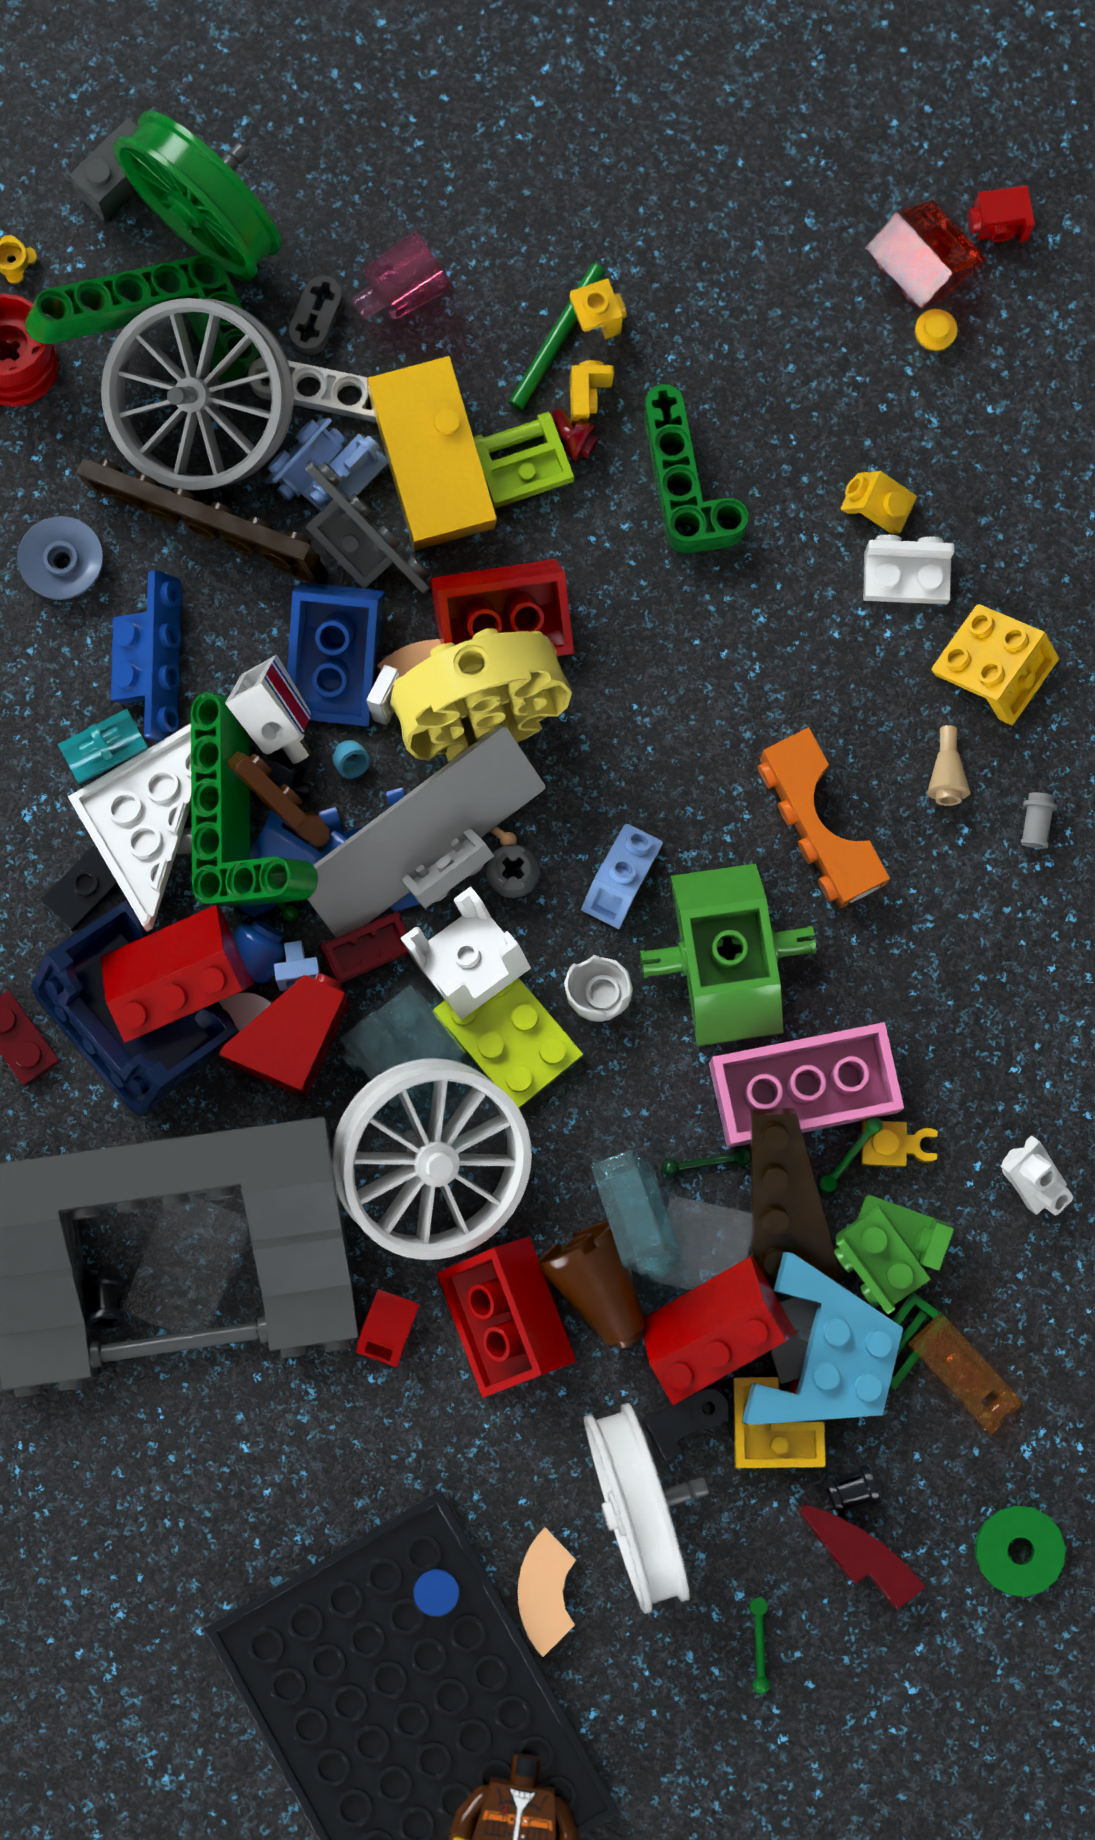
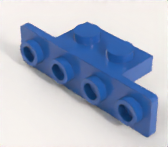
(148, 656)

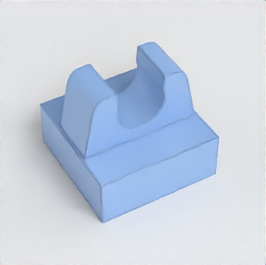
(295, 966)

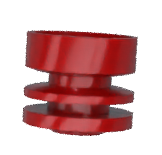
(25, 365)

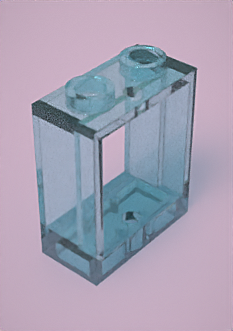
(637, 1214)

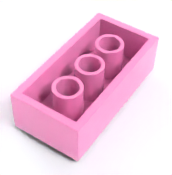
(824, 1077)

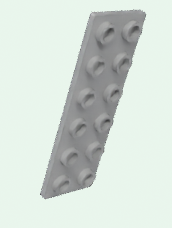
(427, 836)

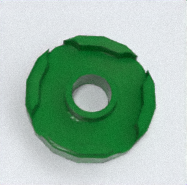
(1046, 1551)

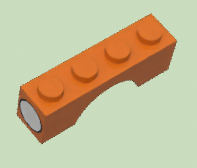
(846, 866)

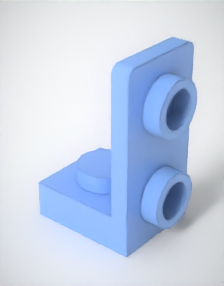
(621, 875)

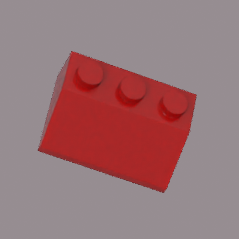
(505, 599)
(173, 973)
(506, 1316)
(714, 1330)

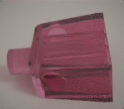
(401, 279)

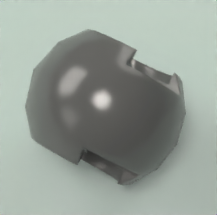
(529, 871)

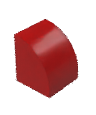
(387, 1328)

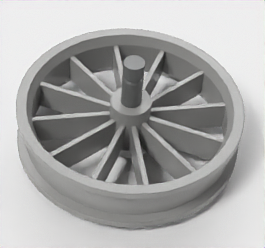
(196, 393)

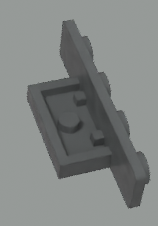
(354, 538)

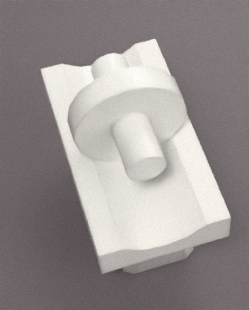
(1036, 1178)

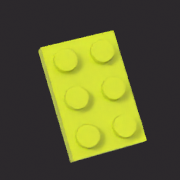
(513, 1041)

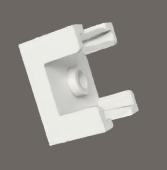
(469, 957)

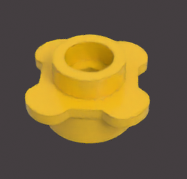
(24, 257)

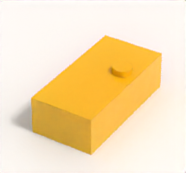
(431, 453)

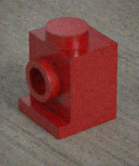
(1002, 214)

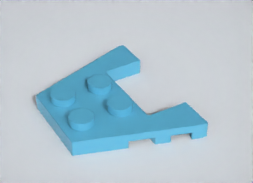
(845, 1359)

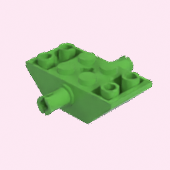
(728, 996)

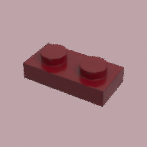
(22, 1042)

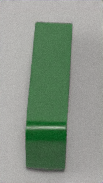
(683, 469)

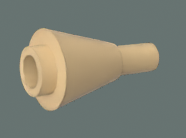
(948, 779)

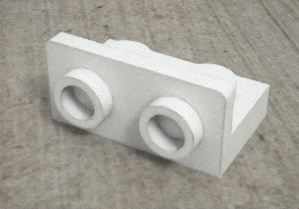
(907, 570)

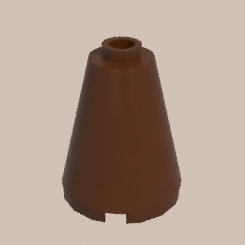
(597, 1284)

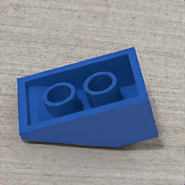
(335, 649)

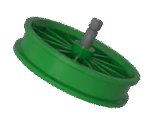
(198, 193)

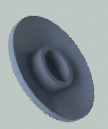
(48, 542)

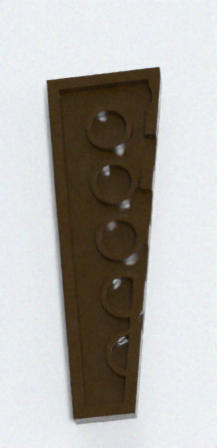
(288, 552)

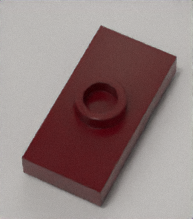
(365, 948)

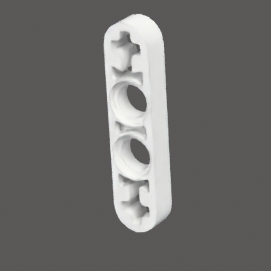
(327, 397)

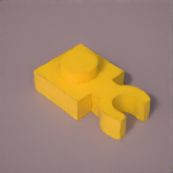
(893, 1145)

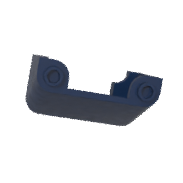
(73, 995)

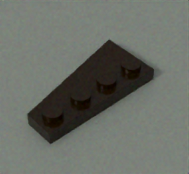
(785, 1197)

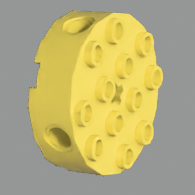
(476, 687)

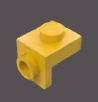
(599, 307)
(879, 500)

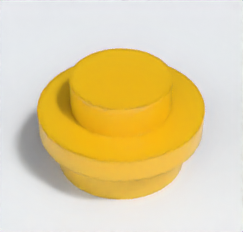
(936, 329)

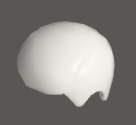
(598, 988)

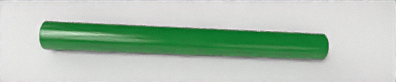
(551, 345)

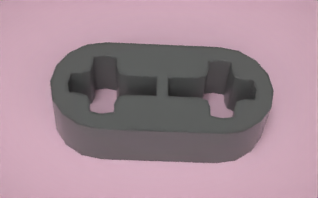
(307, 312)

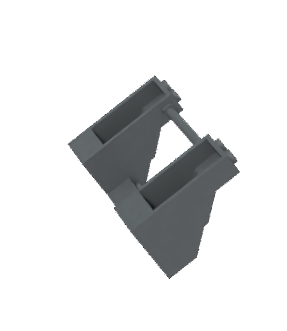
(291, 1222)

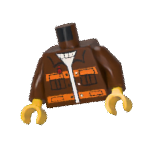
(514, 1808)

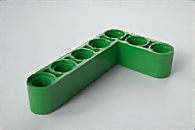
(144, 291)
(222, 821)

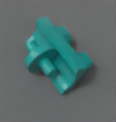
(102, 746)

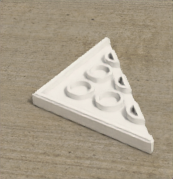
(140, 818)

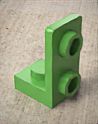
(923, 1234)

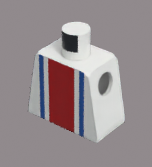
(272, 710)

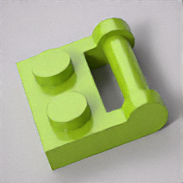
(526, 471)

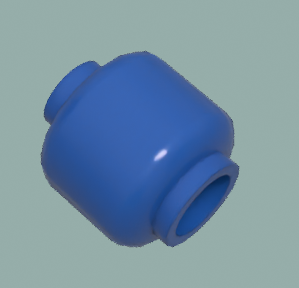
(259, 948)

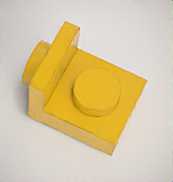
(583, 387)

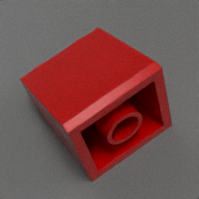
(291, 1035)

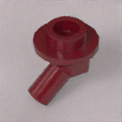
(579, 439)

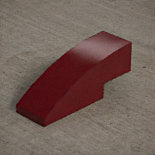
(863, 1555)

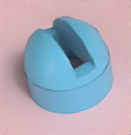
(346, 763)

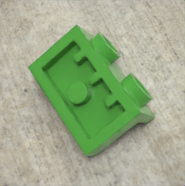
(880, 1259)

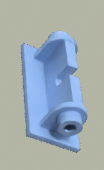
(314, 444)
(356, 467)

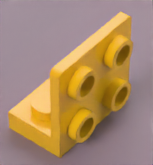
(998, 661)

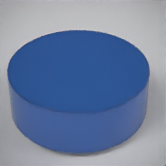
(436, 1592)

